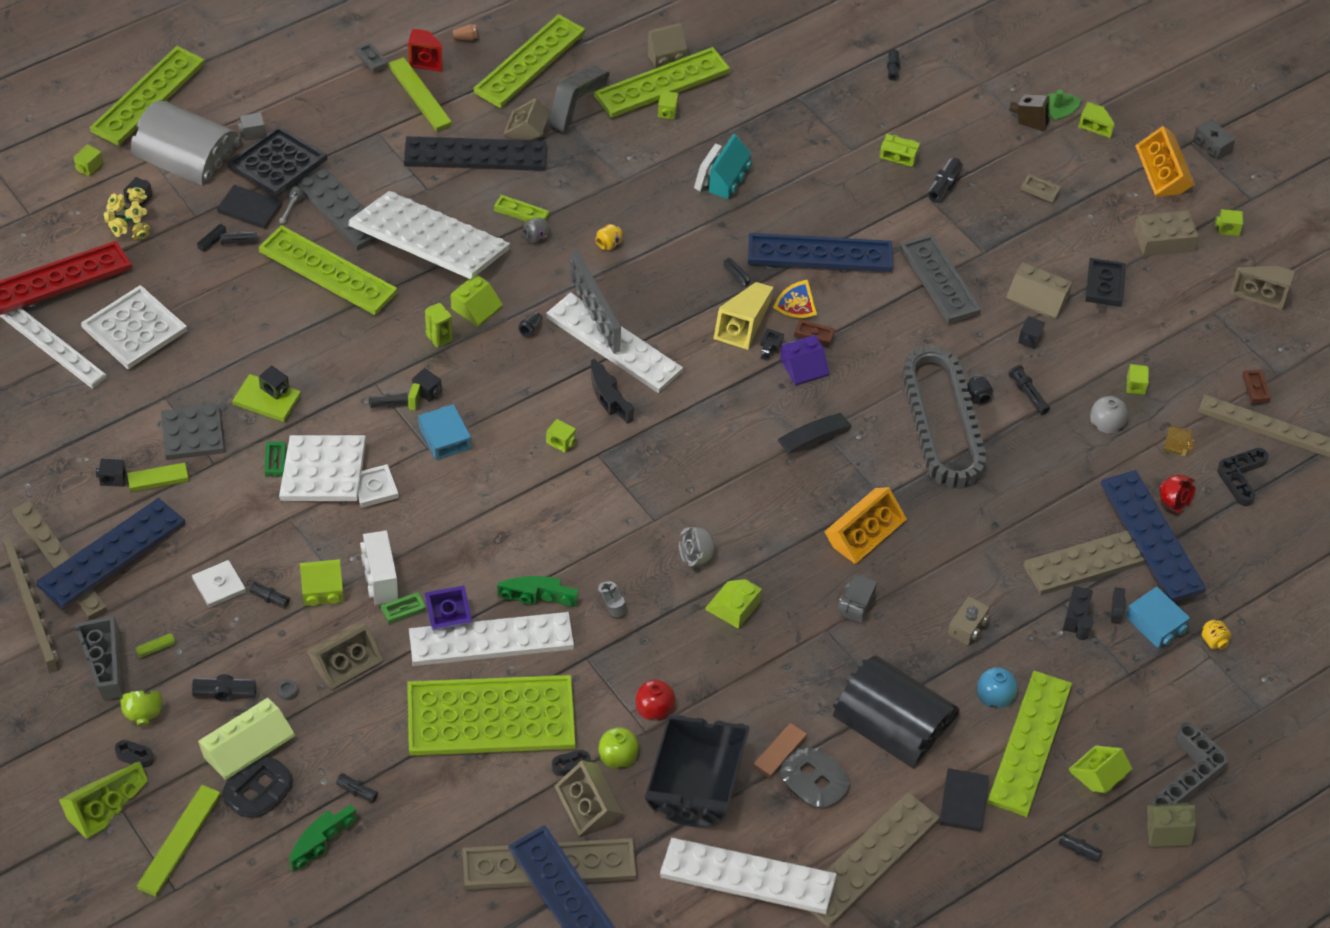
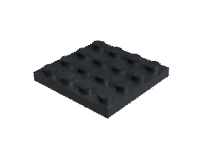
(277, 161)

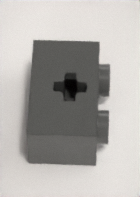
(1214, 139)

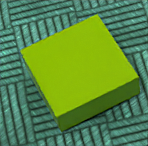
(414, 396)

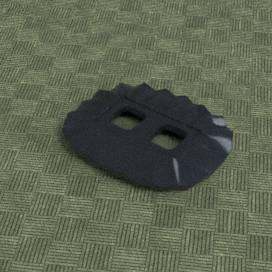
(267, 796)

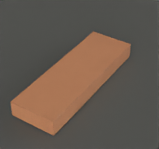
(779, 750)

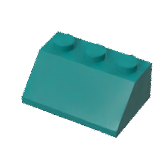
(730, 168)

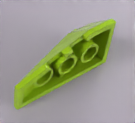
(97, 803)

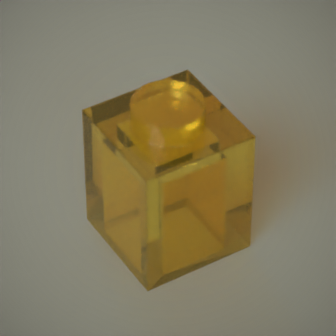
(1178, 440)

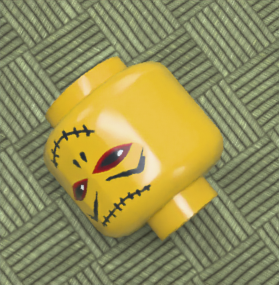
(1216, 634)

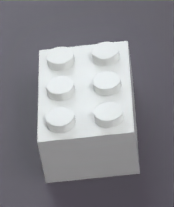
(379, 567)

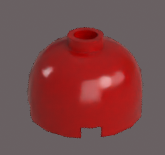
(1177, 492)
(655, 700)

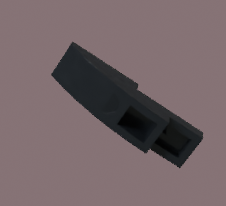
(606, 392)

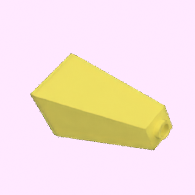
(742, 315)

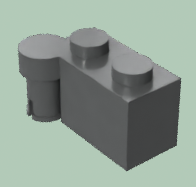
(857, 598)

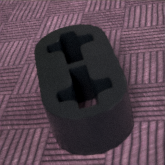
(1117, 604)
(134, 753)
(569, 761)

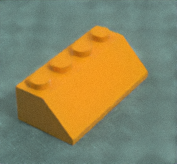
(1164, 163)
(866, 524)

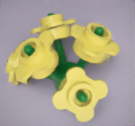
(134, 214)

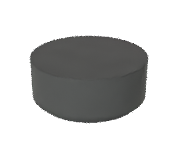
(287, 690)

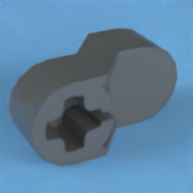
(612, 599)

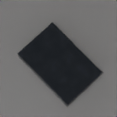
(249, 206)
(1105, 282)
(964, 800)

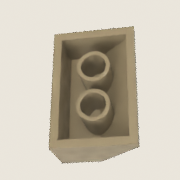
(1039, 291)
(345, 655)
(588, 798)

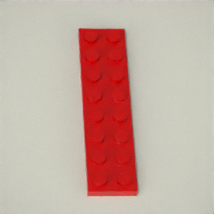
(62, 276)

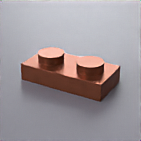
(807, 329)
(1256, 386)

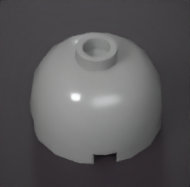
(1109, 414)
(696, 546)

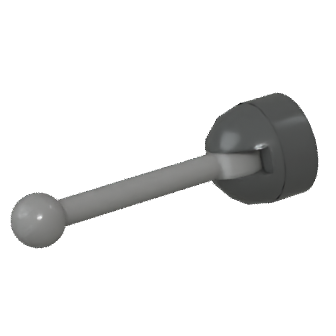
(295, 195)

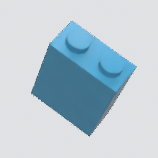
(444, 432)
(1157, 617)

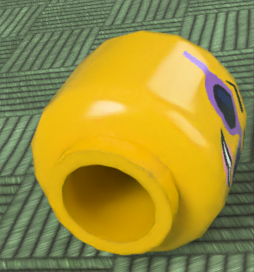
(609, 237)

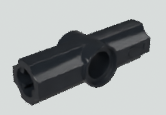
(945, 179)
(224, 687)

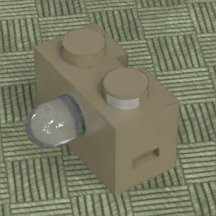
(968, 621)

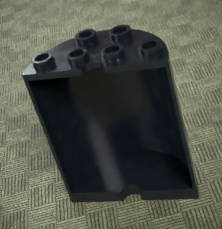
(894, 710)
(696, 770)

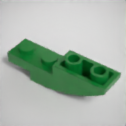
(531, 588)
(314, 839)

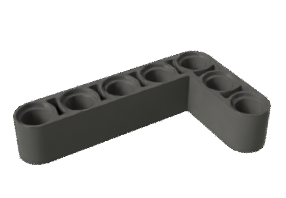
(572, 89)
(1206, 764)

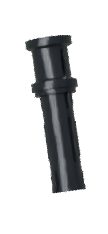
(1025, 384)

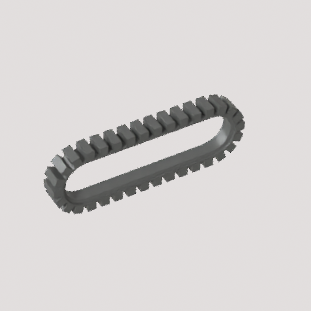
(922, 425)

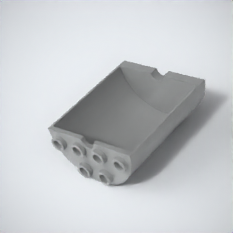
(182, 142)

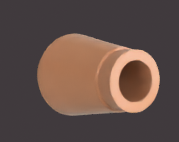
(467, 32)

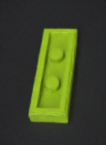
(519, 209)
(157, 477)

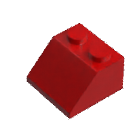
(424, 51)

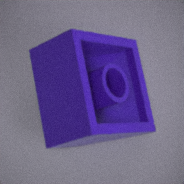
(804, 360)
(448, 607)

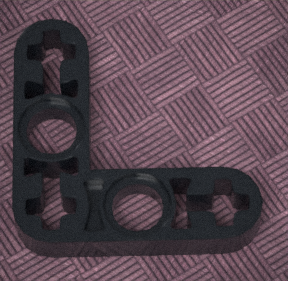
(1236, 471)

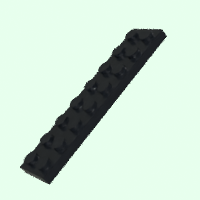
(475, 153)

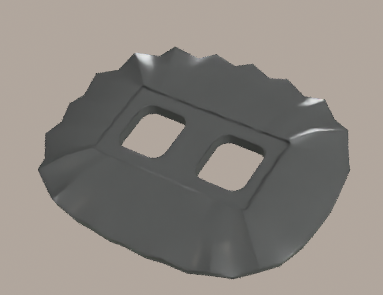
(804, 785)

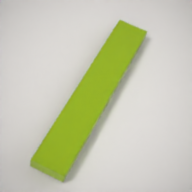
(420, 94)
(178, 841)

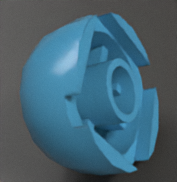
(997, 687)

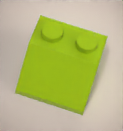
(475, 300)
(321, 582)
(735, 601)
(1101, 768)

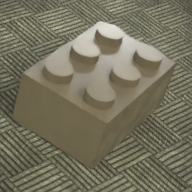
(1166, 233)

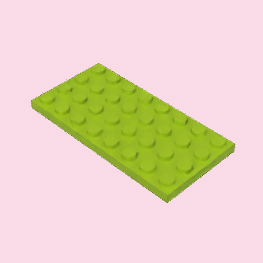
(490, 715)

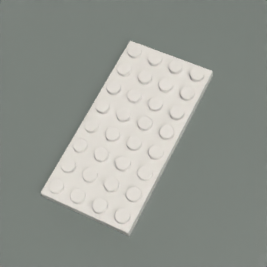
(429, 234)

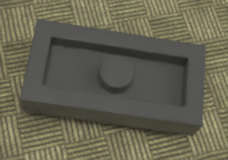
(371, 57)

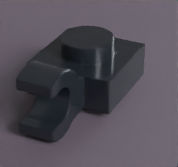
(770, 341)

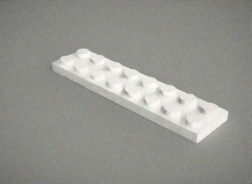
(634, 356)
(491, 639)
(748, 875)

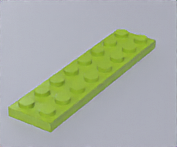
(529, 61)
(671, 77)
(156, 85)
(328, 270)
(1029, 743)

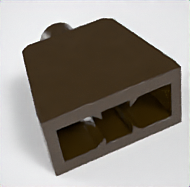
(1032, 111)

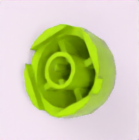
(141, 707)
(618, 748)

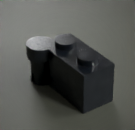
(1077, 613)

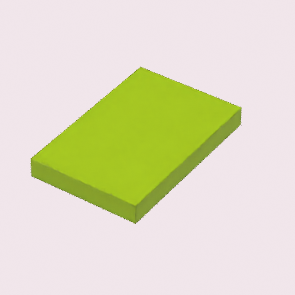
(258, 401)

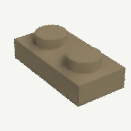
(1040, 188)

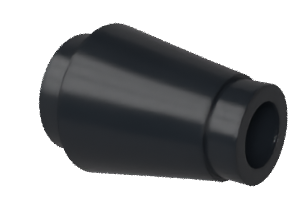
(530, 324)

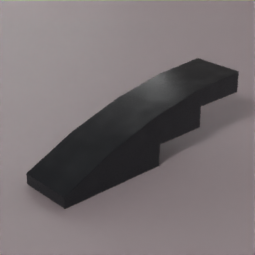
(811, 434)

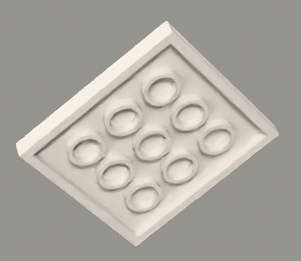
(134, 327)
(323, 468)

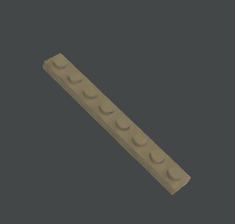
(1265, 425)
(54, 553)
(33, 610)

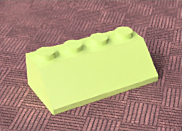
(246, 738)

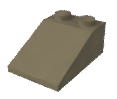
(1263, 284)

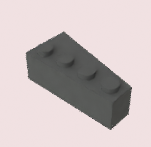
(103, 651)

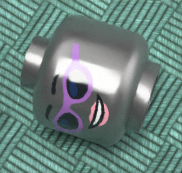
(536, 230)

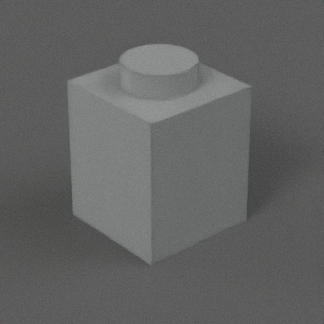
(251, 126)

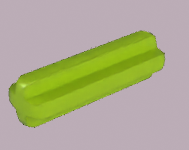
(155, 645)

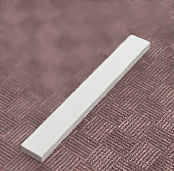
(55, 347)

